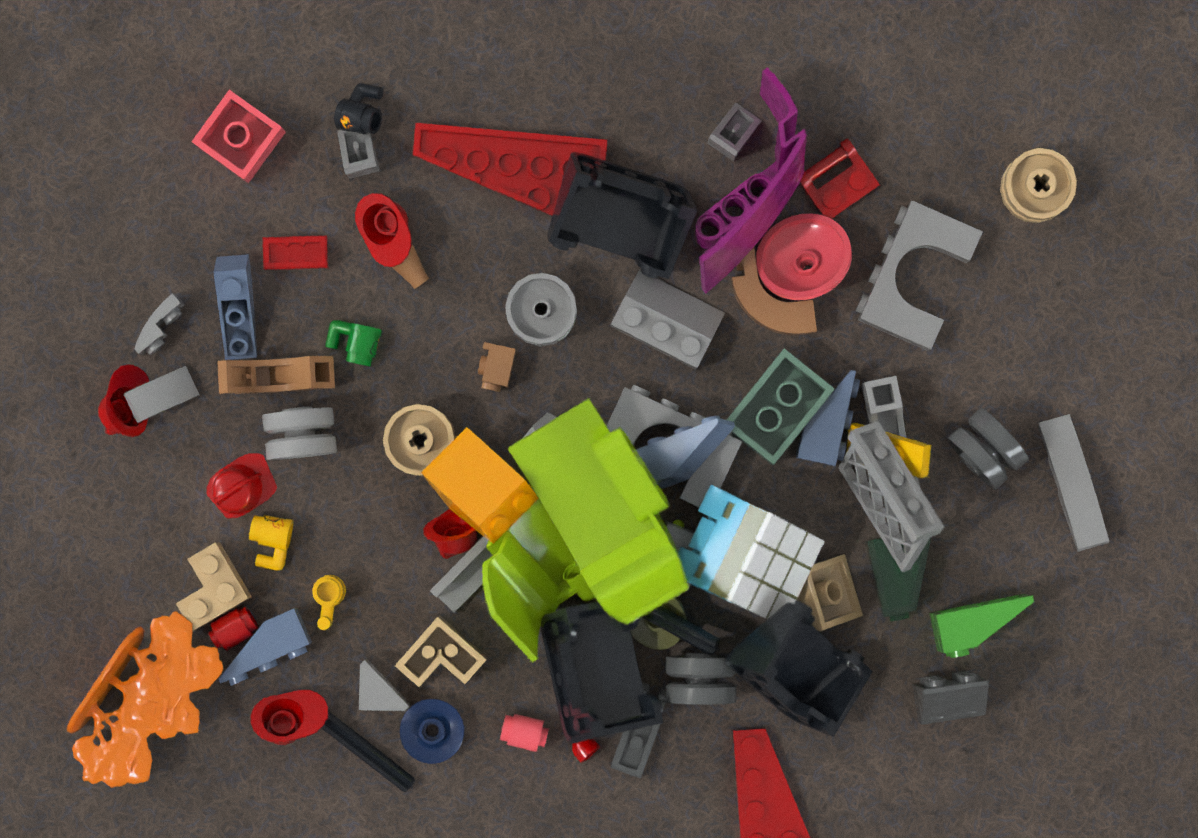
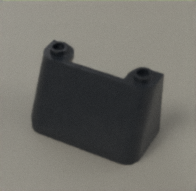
(622, 213)
(800, 669)
(596, 674)

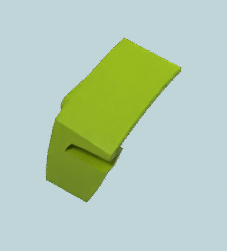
(604, 510)
(530, 577)

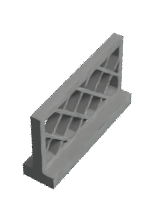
(902, 495)

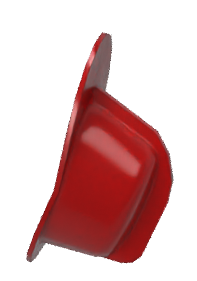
(384, 229)
(114, 409)
(241, 485)
(450, 534)
(289, 716)

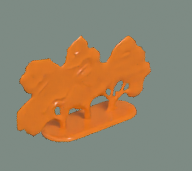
(152, 702)

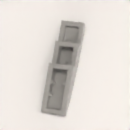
(1073, 483)

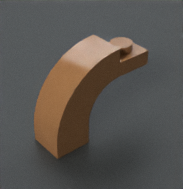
(768, 312)
(276, 375)

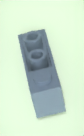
(236, 306)
(822, 435)
(680, 455)
(272, 640)

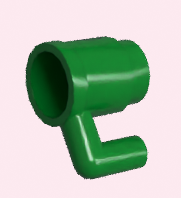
(361, 342)

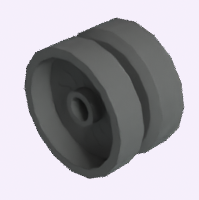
(983, 453)
(700, 681)

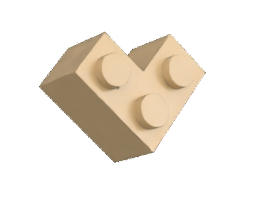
(221, 587)
(441, 645)

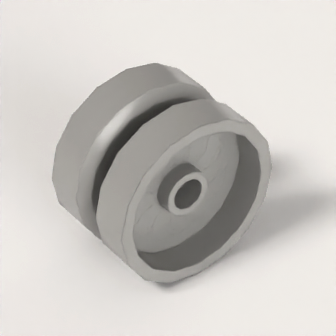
(546, 328)
(299, 432)

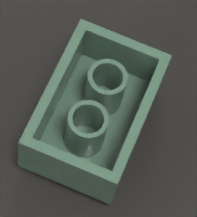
(779, 406)

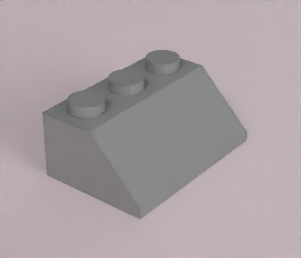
(667, 320)

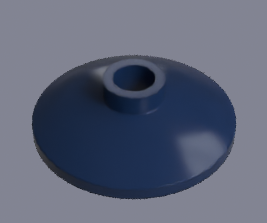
(431, 748)

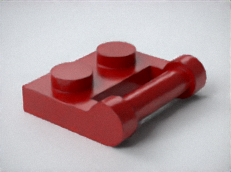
(843, 189)

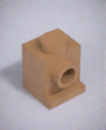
(496, 366)

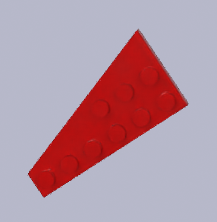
(508, 162)
(763, 793)

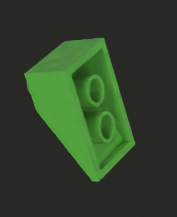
(972, 624)

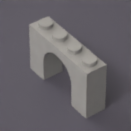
(917, 229)
(638, 412)

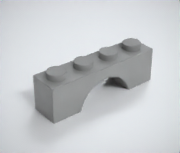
(885, 405)

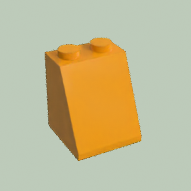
(479, 485)

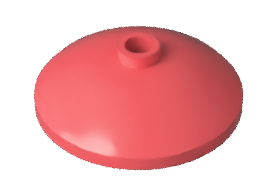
(801, 243)

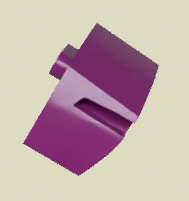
(740, 234)

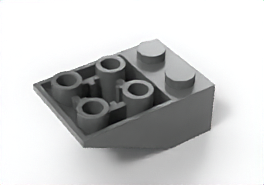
(950, 699)

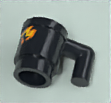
(358, 116)

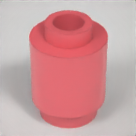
(524, 732)

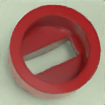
(584, 749)

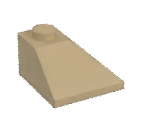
(830, 593)

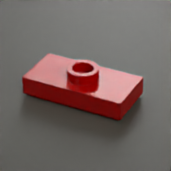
(295, 252)

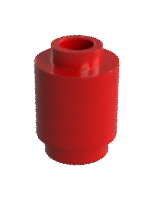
(232, 628)

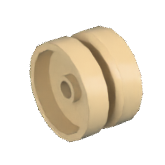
(1054, 175)
(401, 435)

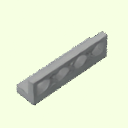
(463, 577)

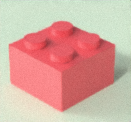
(238, 136)

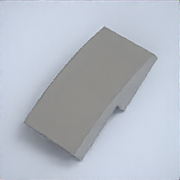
(152, 334)
(161, 394)

